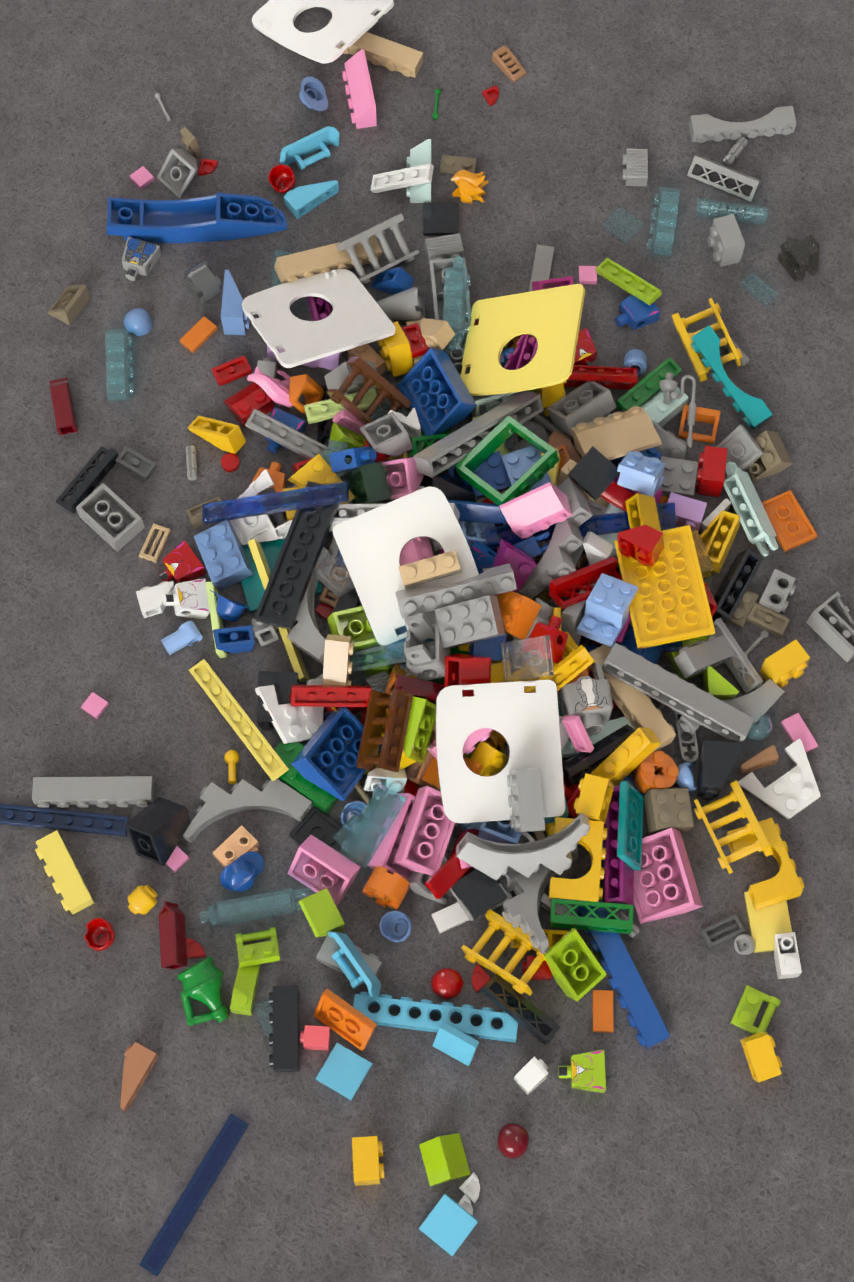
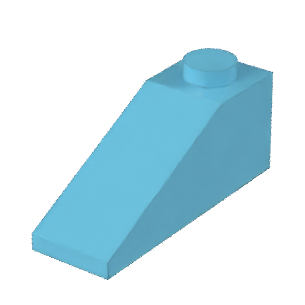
(307, 197)

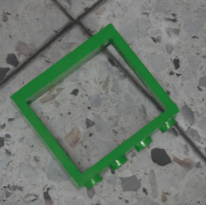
(489, 445)

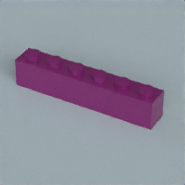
(618, 875)

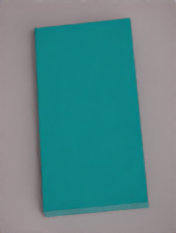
(630, 826)

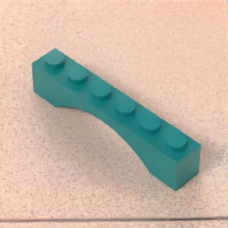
(752, 408)

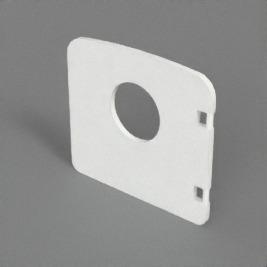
(347, 25)
(352, 323)
(373, 549)
(533, 738)

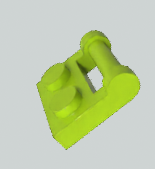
(258, 952)
(749, 1007)

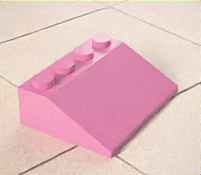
(666, 878)

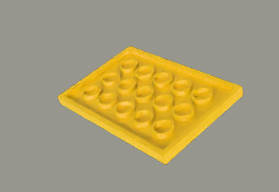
(670, 595)

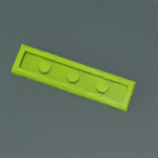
(628, 281)

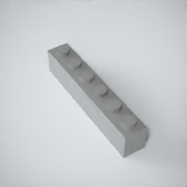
(93, 791)

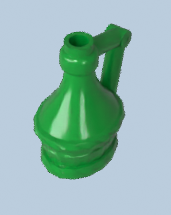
(203, 984)

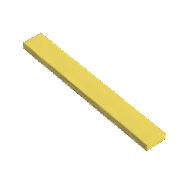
(265, 573)
(238, 720)

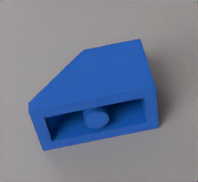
(393, 281)
(234, 639)

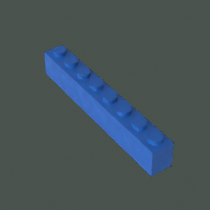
(627, 982)

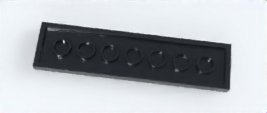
(295, 564)

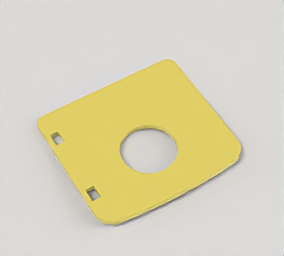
(547, 314)

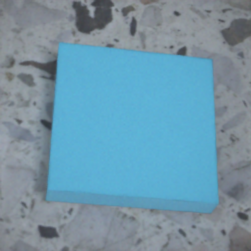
(455, 1043)
(344, 1071)
(448, 1224)

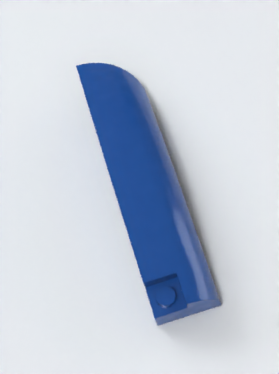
(194, 219)

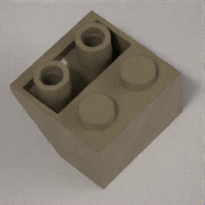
(774, 458)

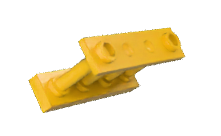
(681, 325)
(568, 668)
(752, 827)
(495, 923)

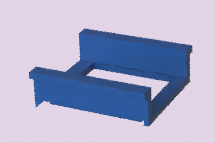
(479, 511)

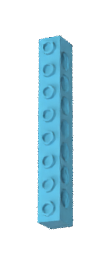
(506, 1033)

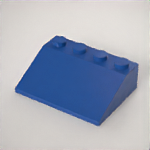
(437, 393)
(333, 753)

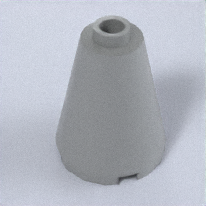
(404, 305)

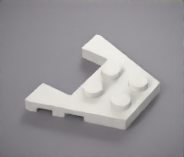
(259, 526)
(292, 722)
(792, 790)

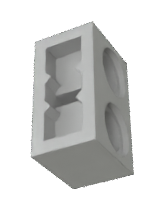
(775, 592)

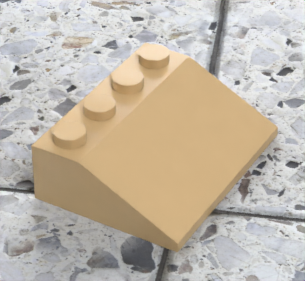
(617, 434)

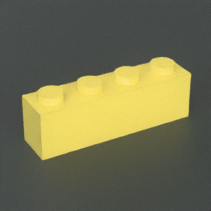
(65, 873)

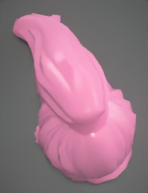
(275, 389)

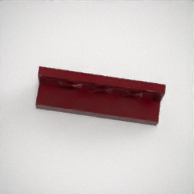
(418, 687)

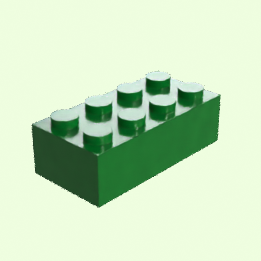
(293, 779)

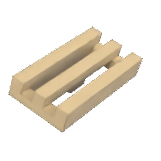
(149, 557)

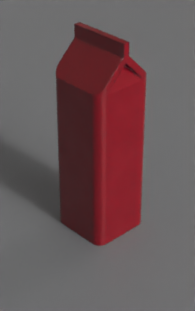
(63, 406)
(172, 937)

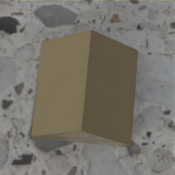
(70, 303)

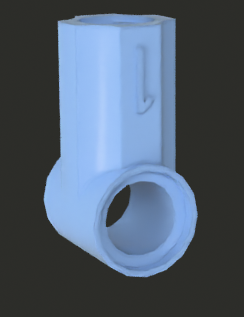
(186, 635)

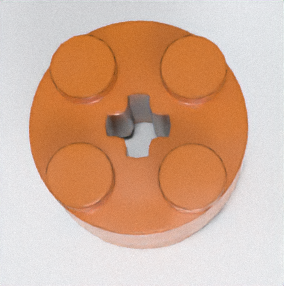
(658, 764)
(386, 887)

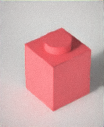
(315, 1037)

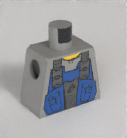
(139, 257)

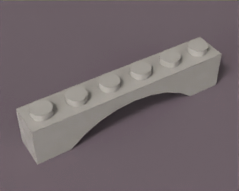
(709, 128)
(426, 599)

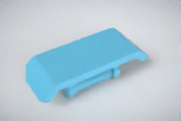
(308, 145)
(366, 973)

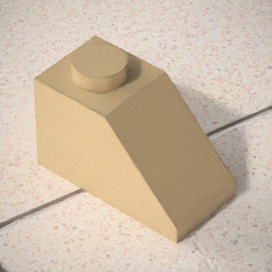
(436, 333)

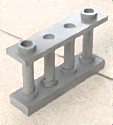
(378, 231)

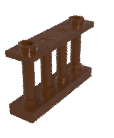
(372, 378)
(394, 733)

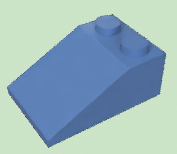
(232, 315)

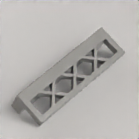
(727, 171)
(739, 663)

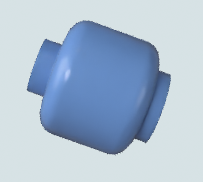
(636, 359)

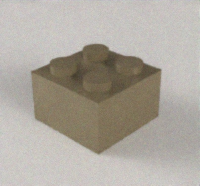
(668, 810)

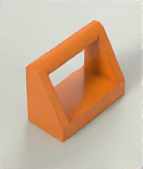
(308, 387)
(702, 415)

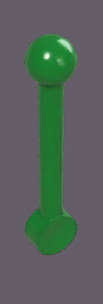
(435, 115)

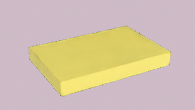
(766, 923)

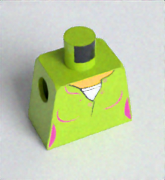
(586, 1071)

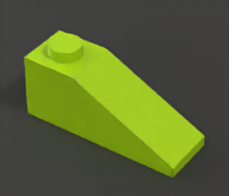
(245, 990)

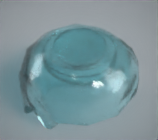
(761, 730)

